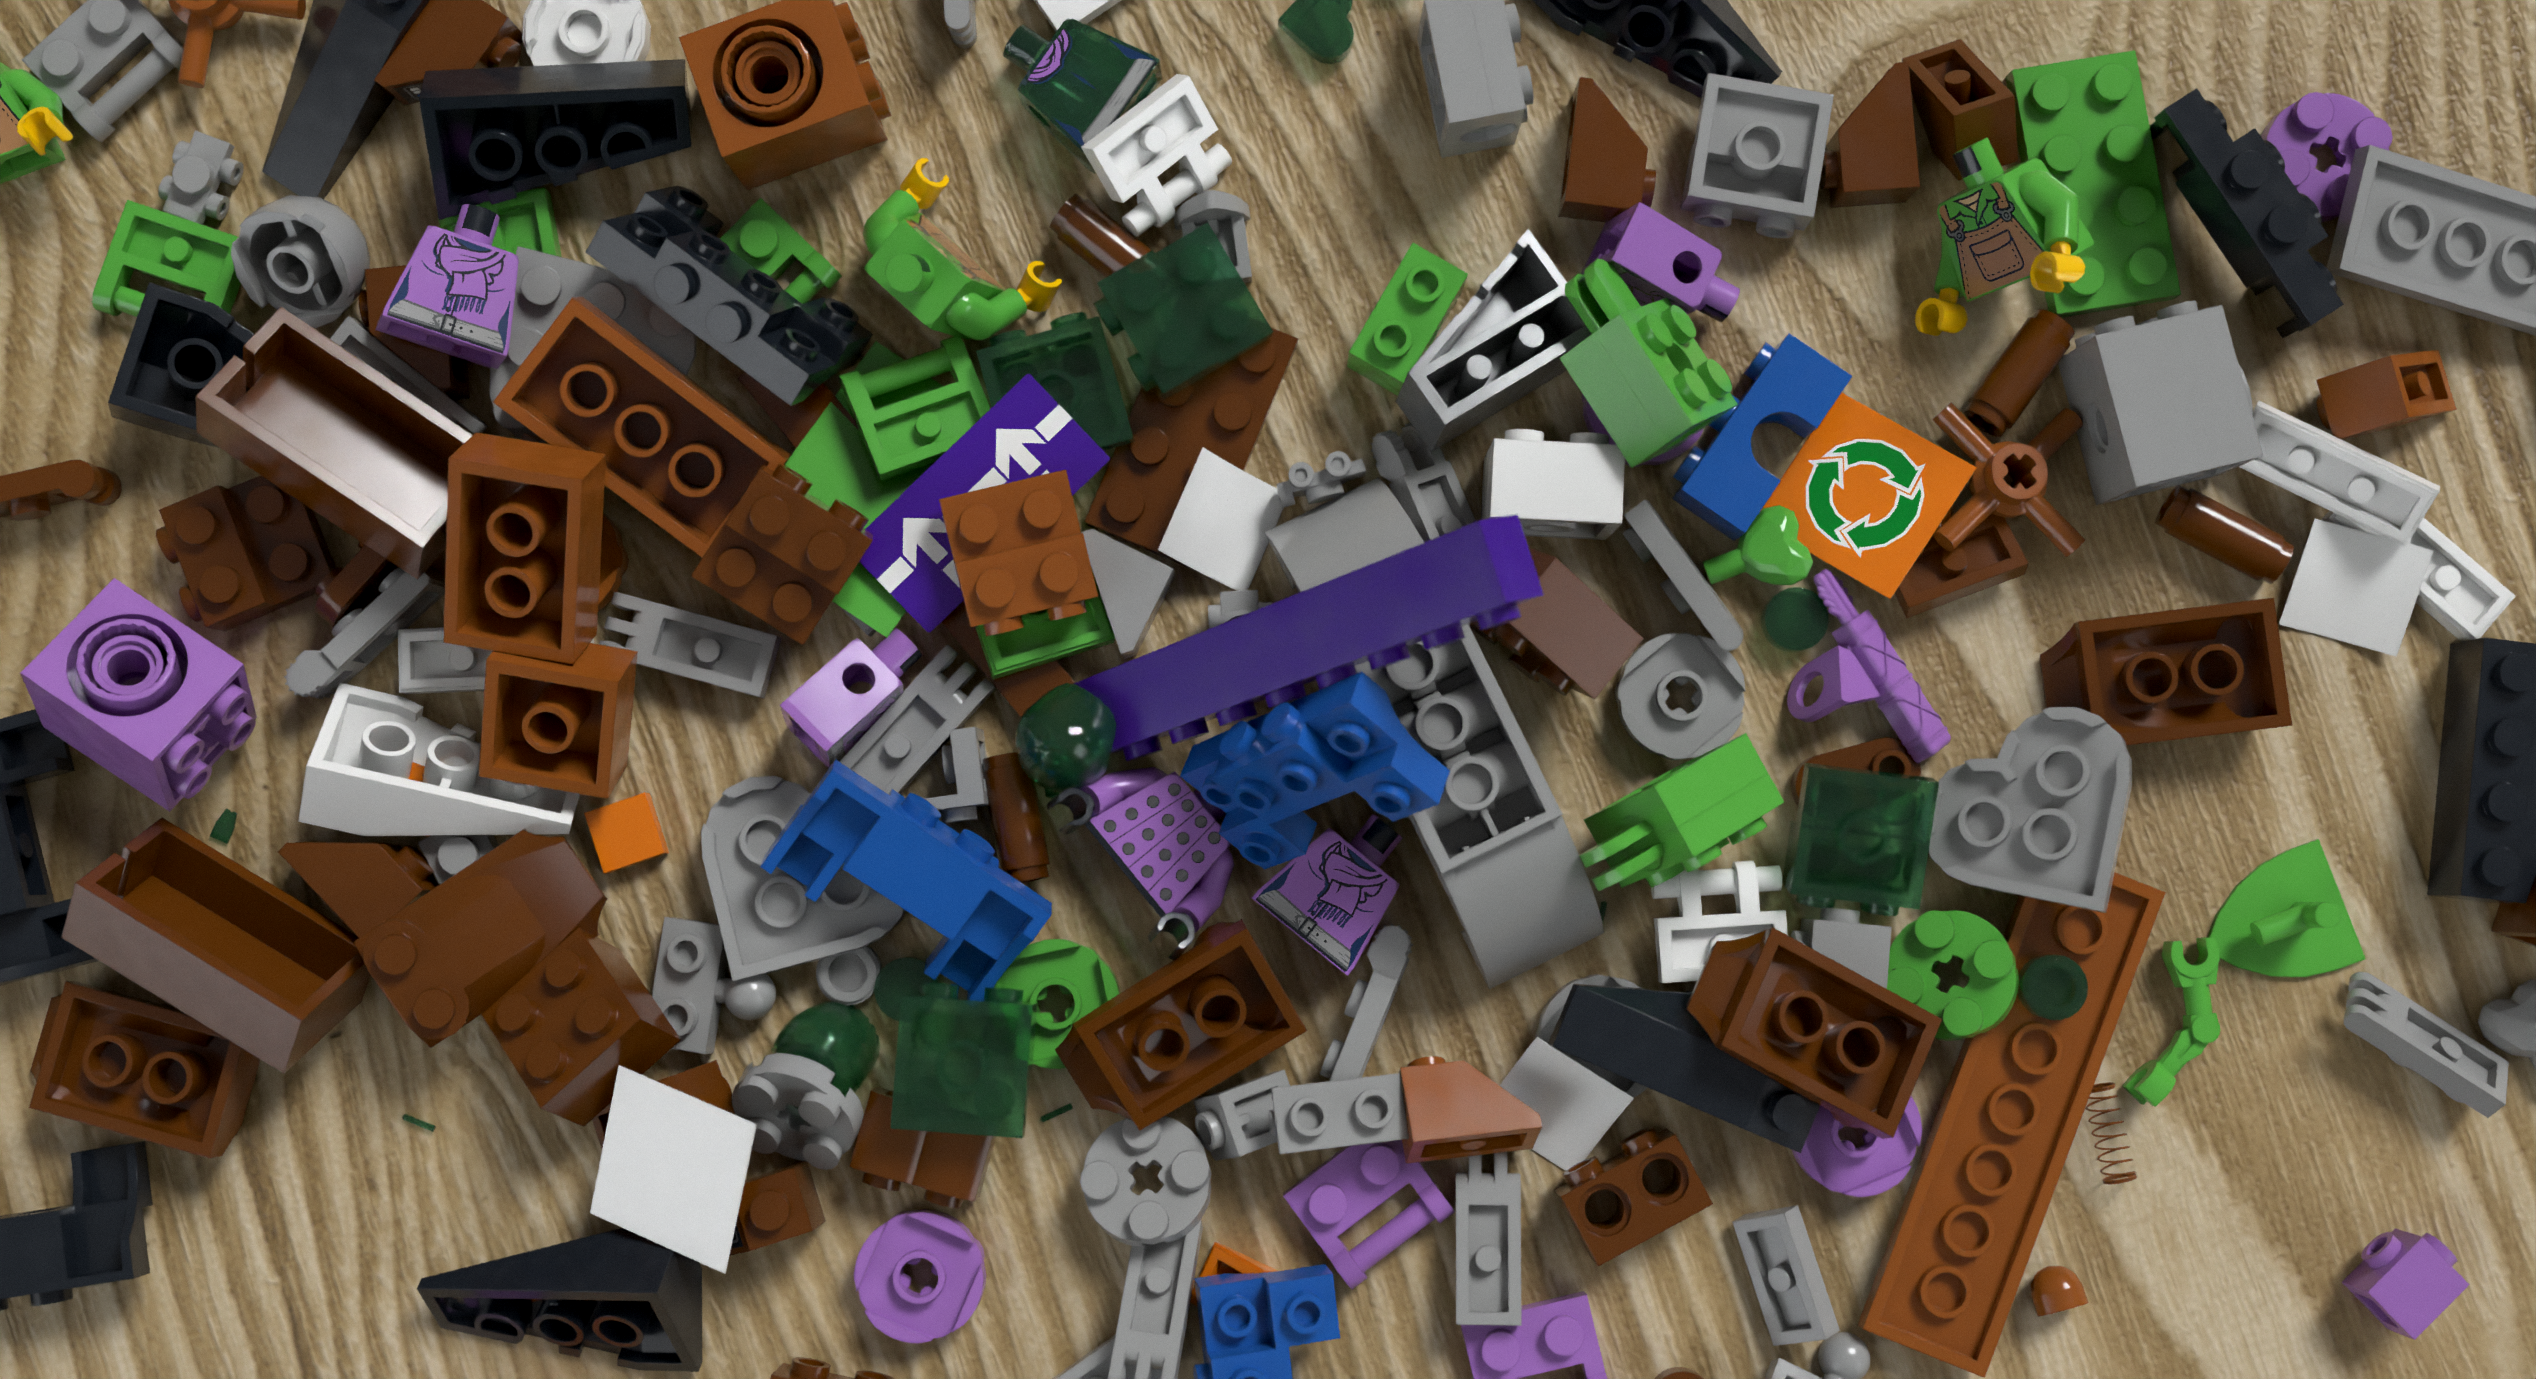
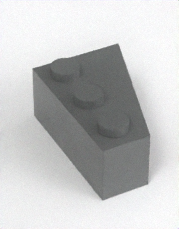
(1494, 348)

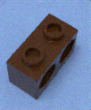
(1638, 1212)

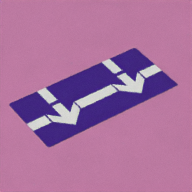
(1013, 441)

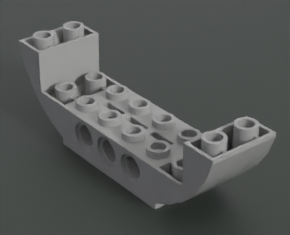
(1497, 824)

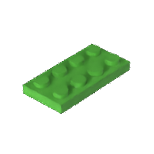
(2097, 140)

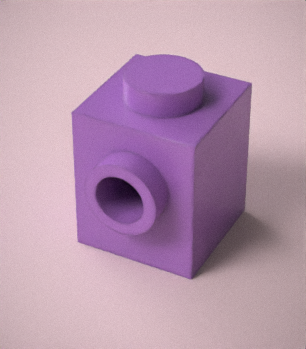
(2406, 1280)

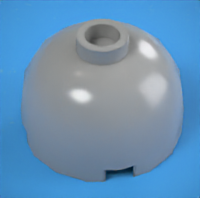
(302, 258)

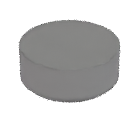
(849, 976)

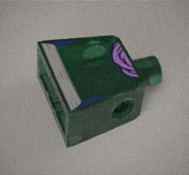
(1080, 80)

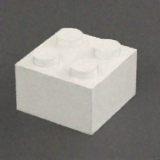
(1554, 485)

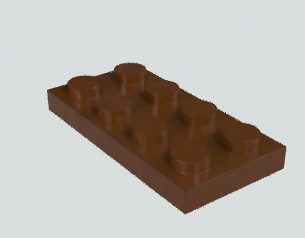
(1215, 412)

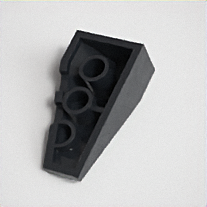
(1671, 35)

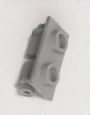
(1338, 1113)

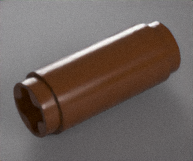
(1096, 236)
(2019, 372)
(2224, 534)
(1015, 819)

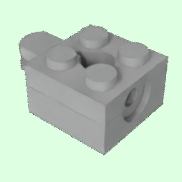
(1473, 73)

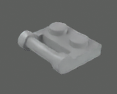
(93, 49)

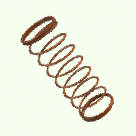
(2109, 1180)

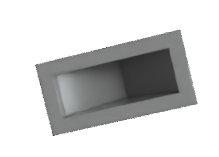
(1129, 586)

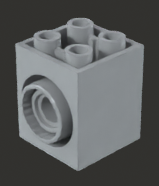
(2159, 401)

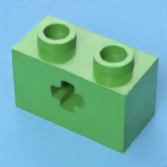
(1406, 318)

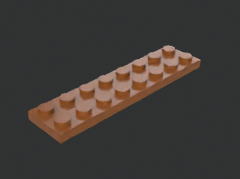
(2005, 1138)

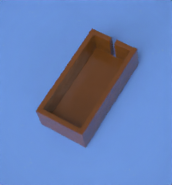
(336, 438)
(218, 943)

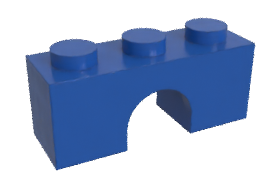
(1788, 388)

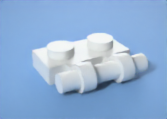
(1149, 141)
(1688, 939)

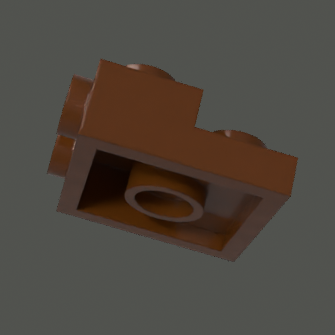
(243, 552)
(784, 552)

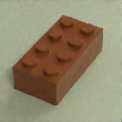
(663, 435)

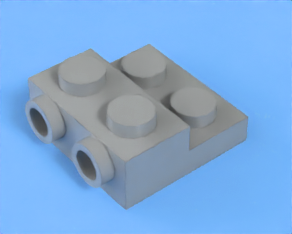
(1757, 155)

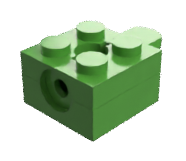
(1642, 367)
(1682, 817)

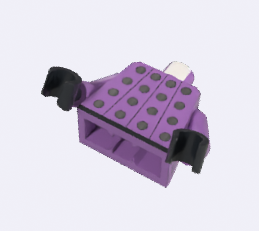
(1161, 841)

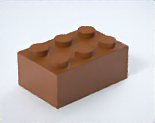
(523, 547)

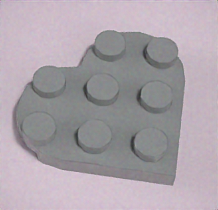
(543, 291)
(2041, 813)
(765, 915)

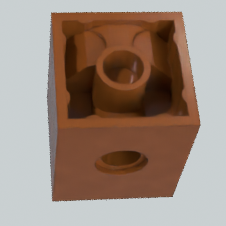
(787, 88)

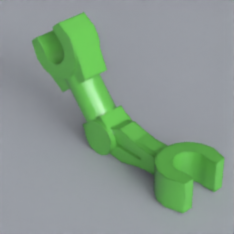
(2200, 1025)

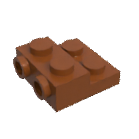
(1019, 552)

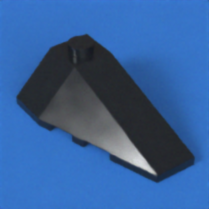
(333, 90)
(171, 358)
(1665, 1048)
(587, 1292)

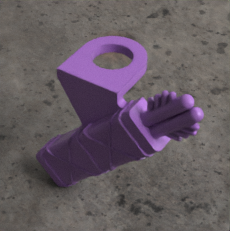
(1866, 670)

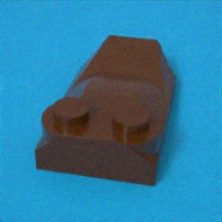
(2174, 671)
(480, 932)
(1814, 1027)
(1181, 1028)
(141, 1071)

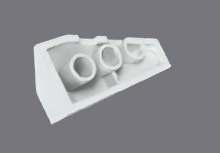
(364, 765)

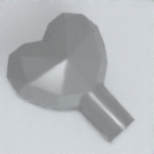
(2512, 1022)

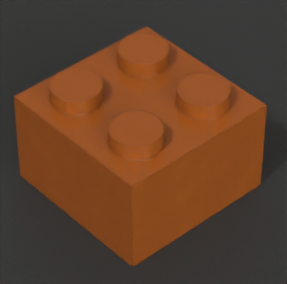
(559, 720)

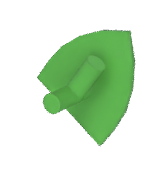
(2287, 918)

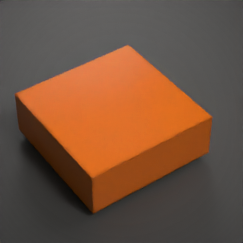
(626, 833)

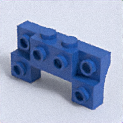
(1306, 756)
(920, 866)
(1256, 1318)

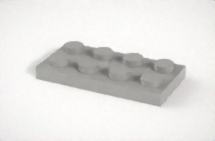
(2438, 238)

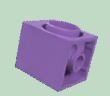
(141, 695)

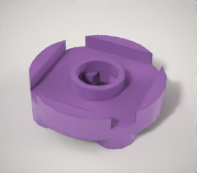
(2329, 121)
(1860, 1170)
(885, 1289)

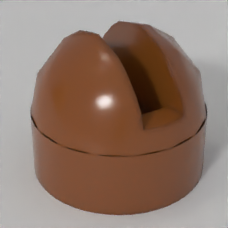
(2056, 1290)

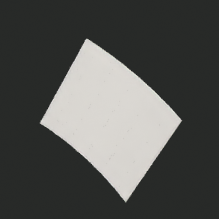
(1222, 522)
(2355, 587)
(1571, 1101)

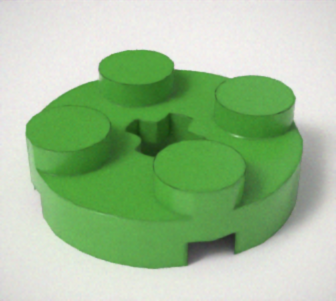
(1987, 962)
(1076, 971)

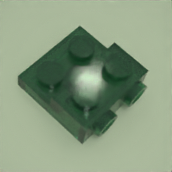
(1181, 312)
(1072, 366)
(1860, 838)
(963, 1061)

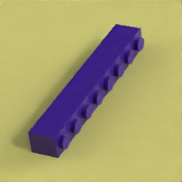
(1321, 635)

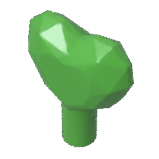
(1765, 551)

